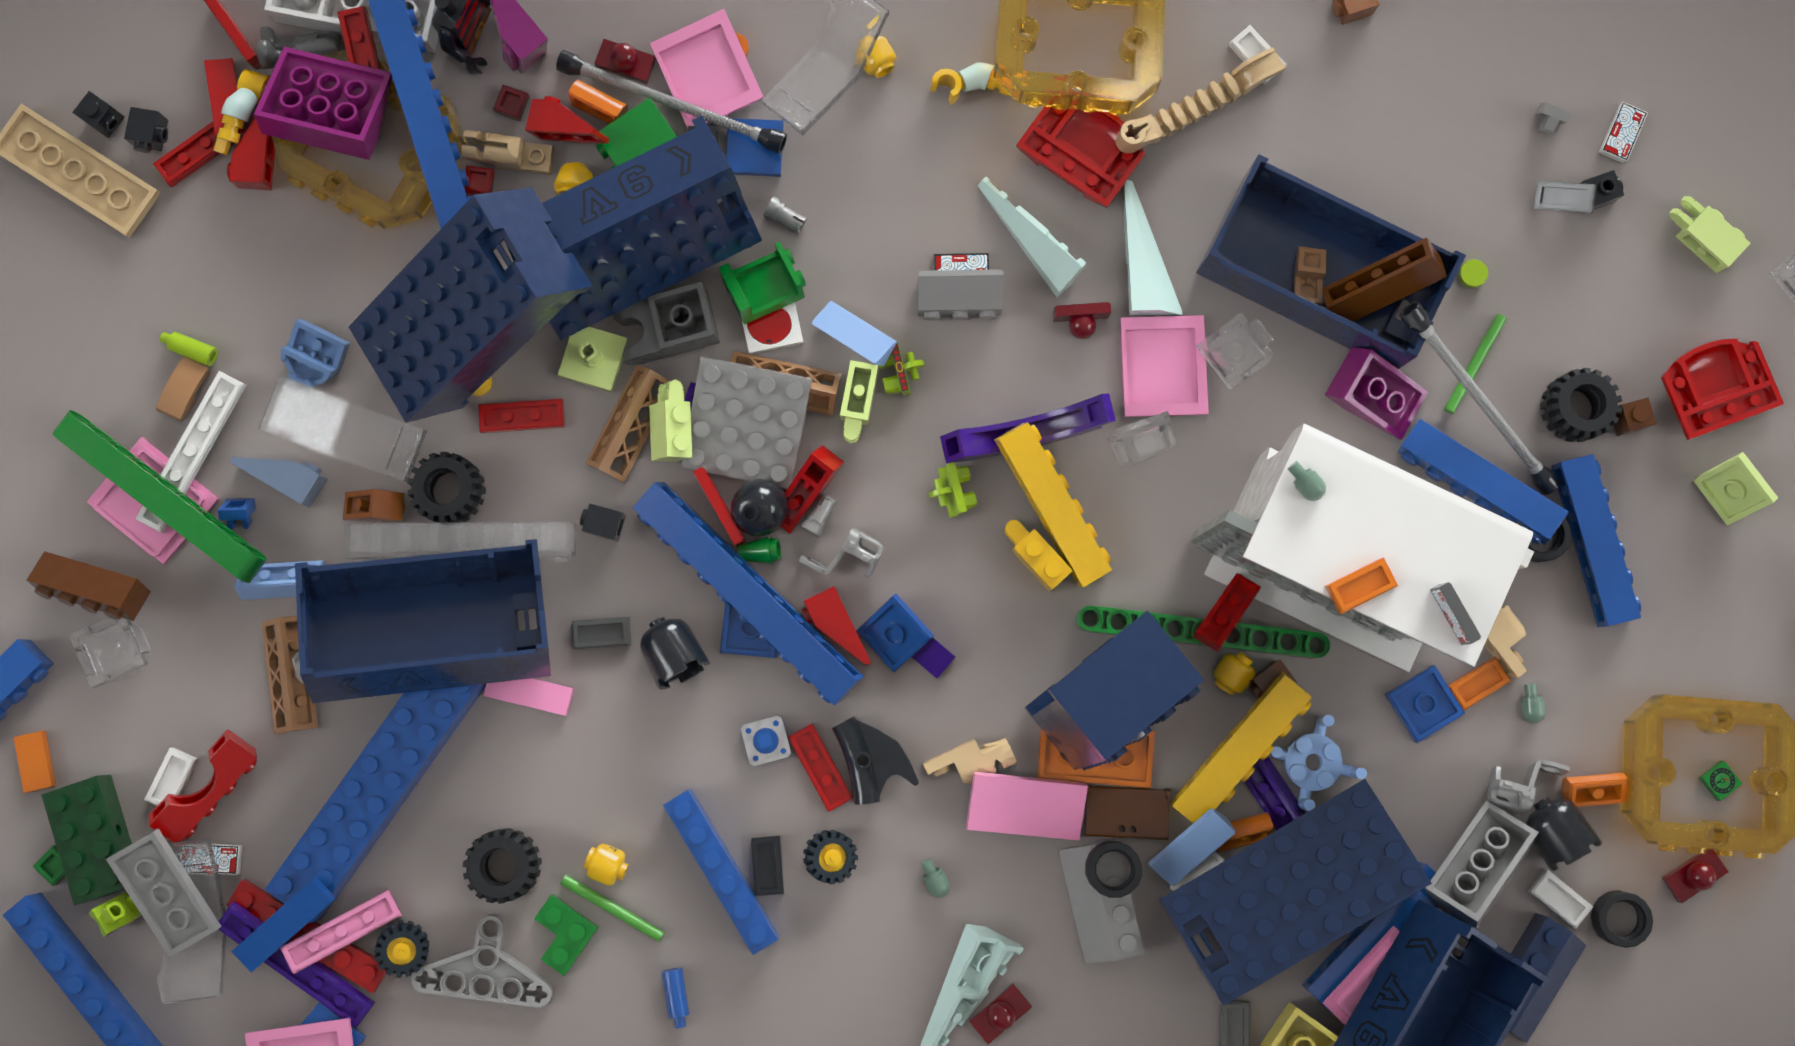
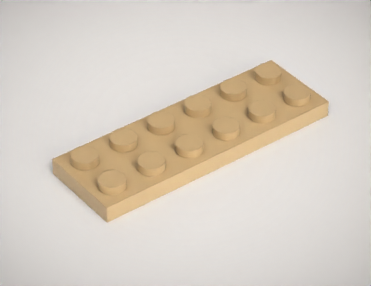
(76, 170)

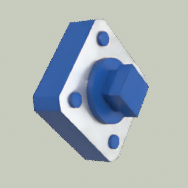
(766, 740)

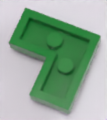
(572, 933)

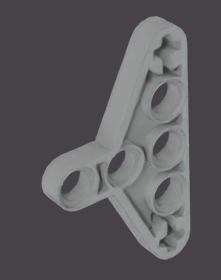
(470, 969)

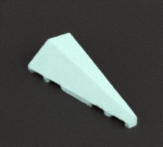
(1046, 254)
(1148, 281)
(974, 966)

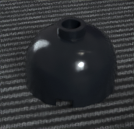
(759, 507)

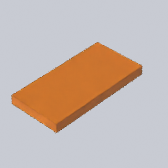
(1130, 769)

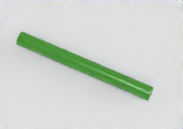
(1476, 361)
(612, 908)

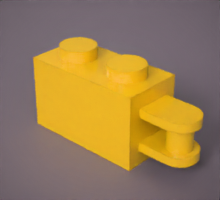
(1037, 555)

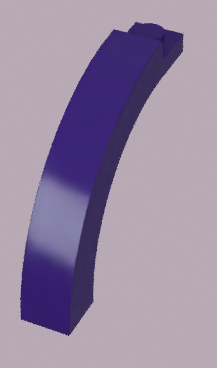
(1053, 427)

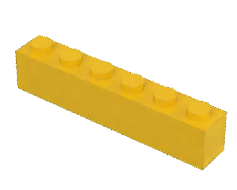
(1053, 504)
(1242, 748)

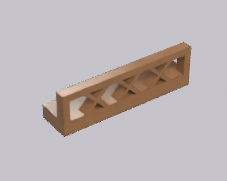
(821, 397)
(620, 424)
(294, 700)

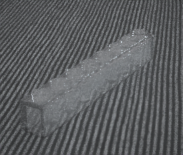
(400, 540)

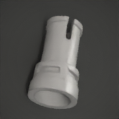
(779, 212)
(816, 520)

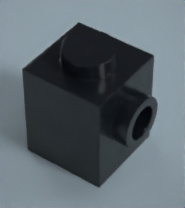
(98, 114)
(146, 130)
(1608, 188)

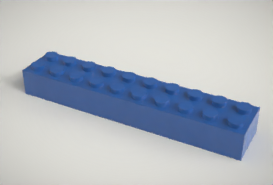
(373, 791)

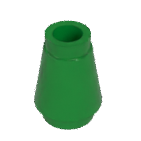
(761, 551)

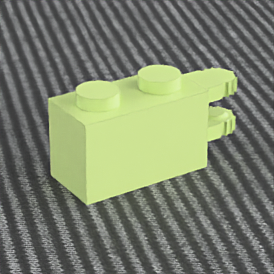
(1708, 234)
(858, 398)
(670, 424)

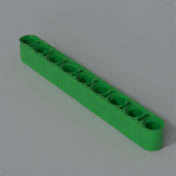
(159, 496)
(1188, 625)

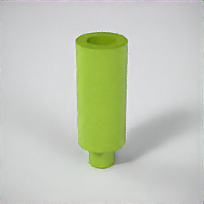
(189, 348)

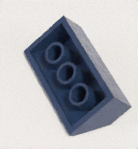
(1551, 952)

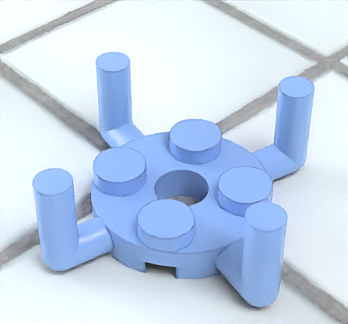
(1330, 762)

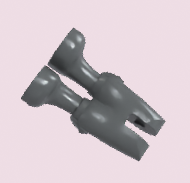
(318, 43)

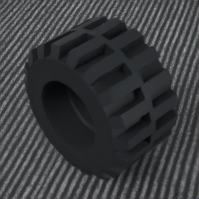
(1602, 400)
(423, 485)
(478, 870)

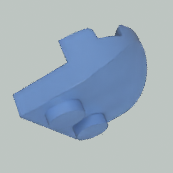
(313, 354)

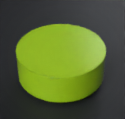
(1473, 273)

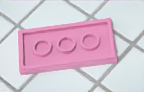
(1026, 806)

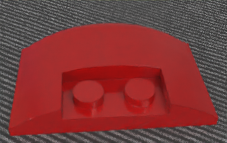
(1081, 151)
(1720, 385)

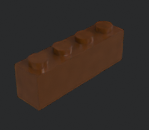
(1385, 281)
(88, 586)

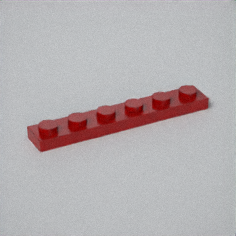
(349, 961)

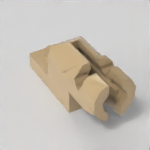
(508, 152)
(1504, 634)
(971, 759)

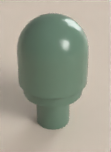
(1307, 482)
(1532, 705)
(935, 879)

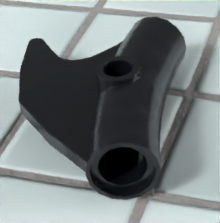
(884, 757)

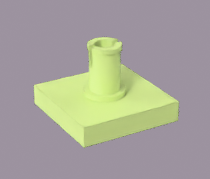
(593, 358)
(1735, 489)

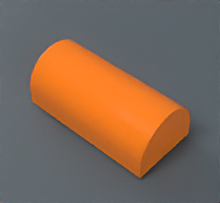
(596, 102)
(1595, 789)
(1248, 831)

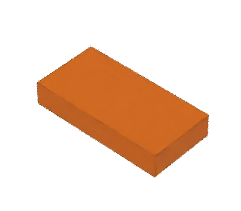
(1361, 585)
(1479, 683)
(34, 761)

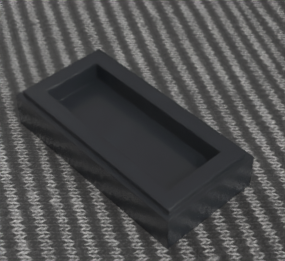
(767, 865)

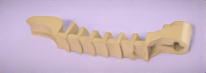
(1190, 110)

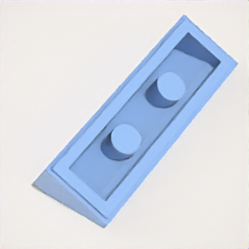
(855, 333)
(272, 581)
(1192, 846)

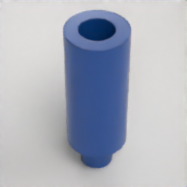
(675, 996)

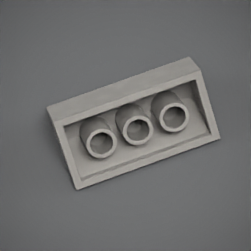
(1481, 864)
(1104, 924)

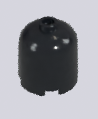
(672, 652)
(1562, 832)

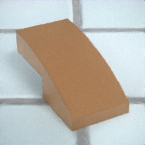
(1309, 274)
(181, 388)

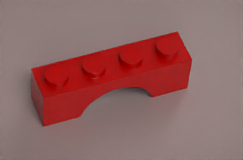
(179, 814)

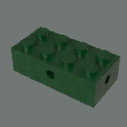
(87, 831)

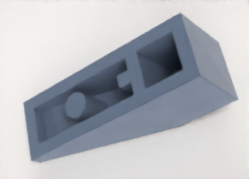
(289, 477)

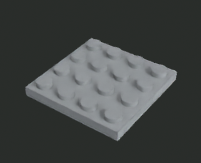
(747, 421)

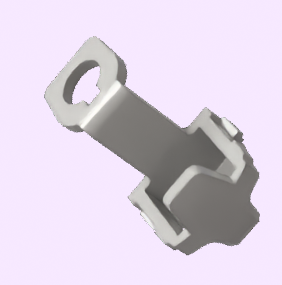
(853, 546)
(1519, 796)

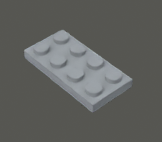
(163, 892)

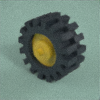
(830, 856)
(401, 948)

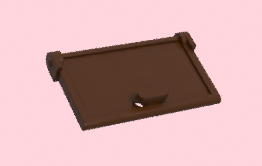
(1117, 809)

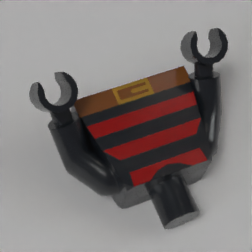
(459, 28)

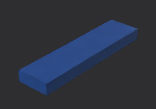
(283, 924)

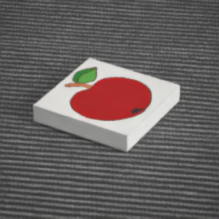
(774, 330)

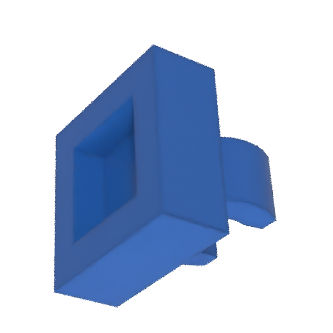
(235, 510)

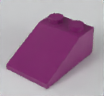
(1376, 392)

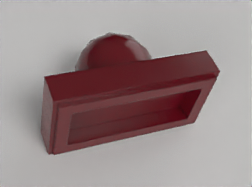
(625, 60)
(1082, 317)
(1695, 875)
(1000, 1013)

